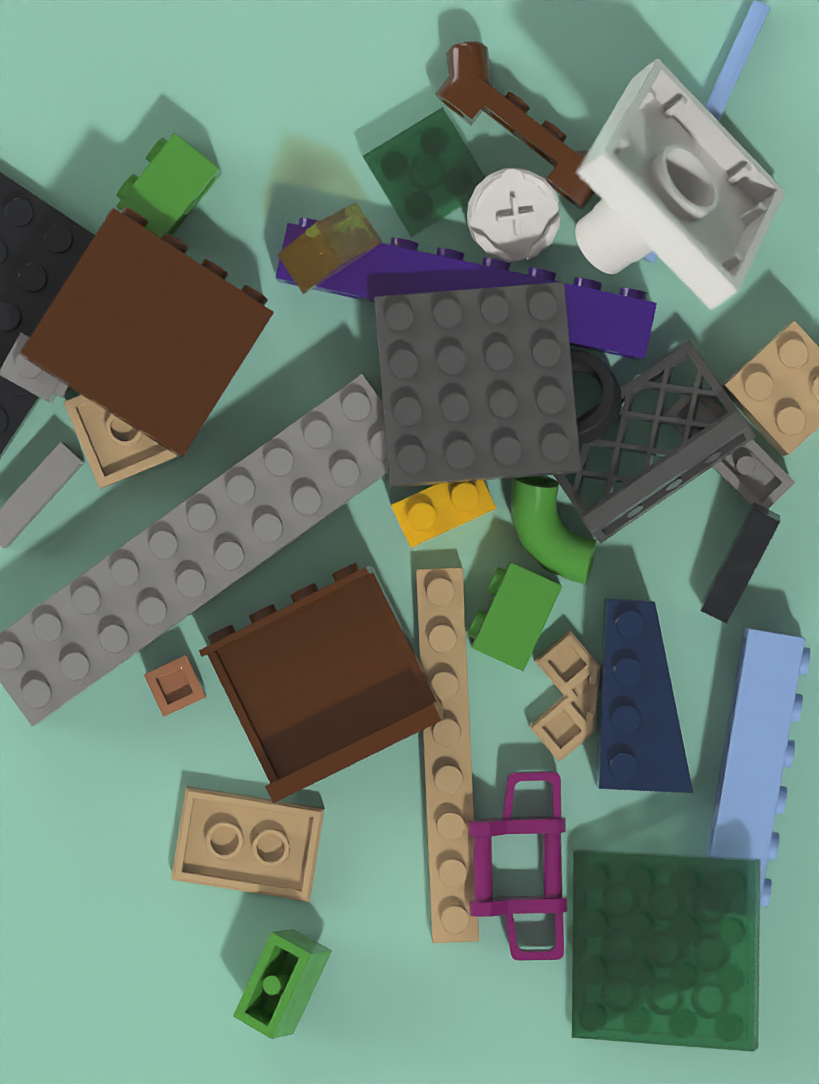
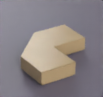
(574, 714)

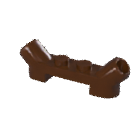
(471, 91)

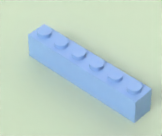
(758, 749)

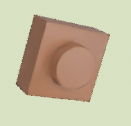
(175, 685)

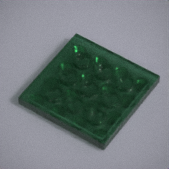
(666, 949)

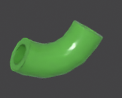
(545, 534)

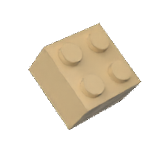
(780, 389)

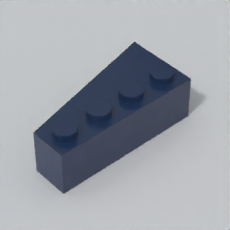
(638, 716)

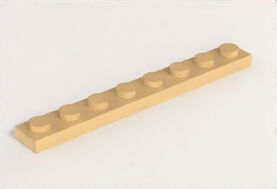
(447, 755)

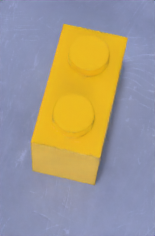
(441, 509)

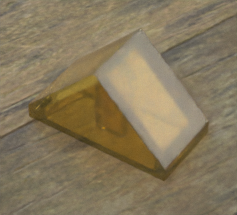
(329, 247)

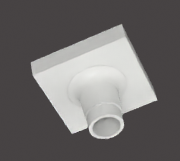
(676, 189)

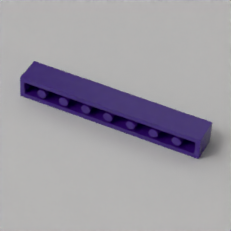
(595, 318)

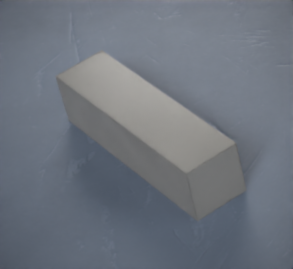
(37, 492)

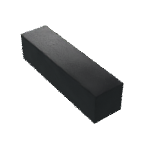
(740, 562)

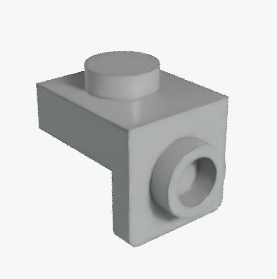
(30, 376)

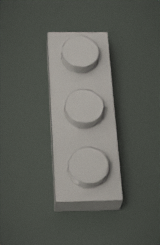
(747, 469)

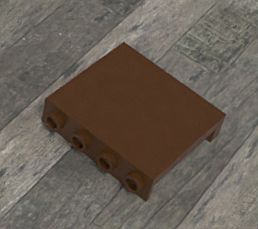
(147, 331)
(323, 680)

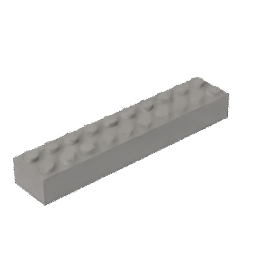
(195, 552)

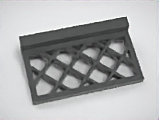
(676, 466)

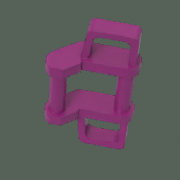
(552, 902)

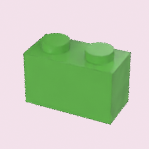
(169, 185)
(514, 615)
(282, 983)

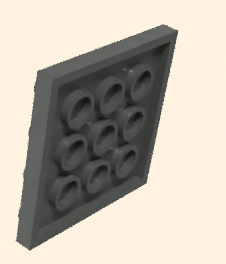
(477, 384)

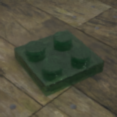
(425, 172)

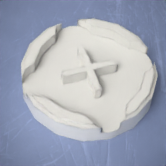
(513, 214)

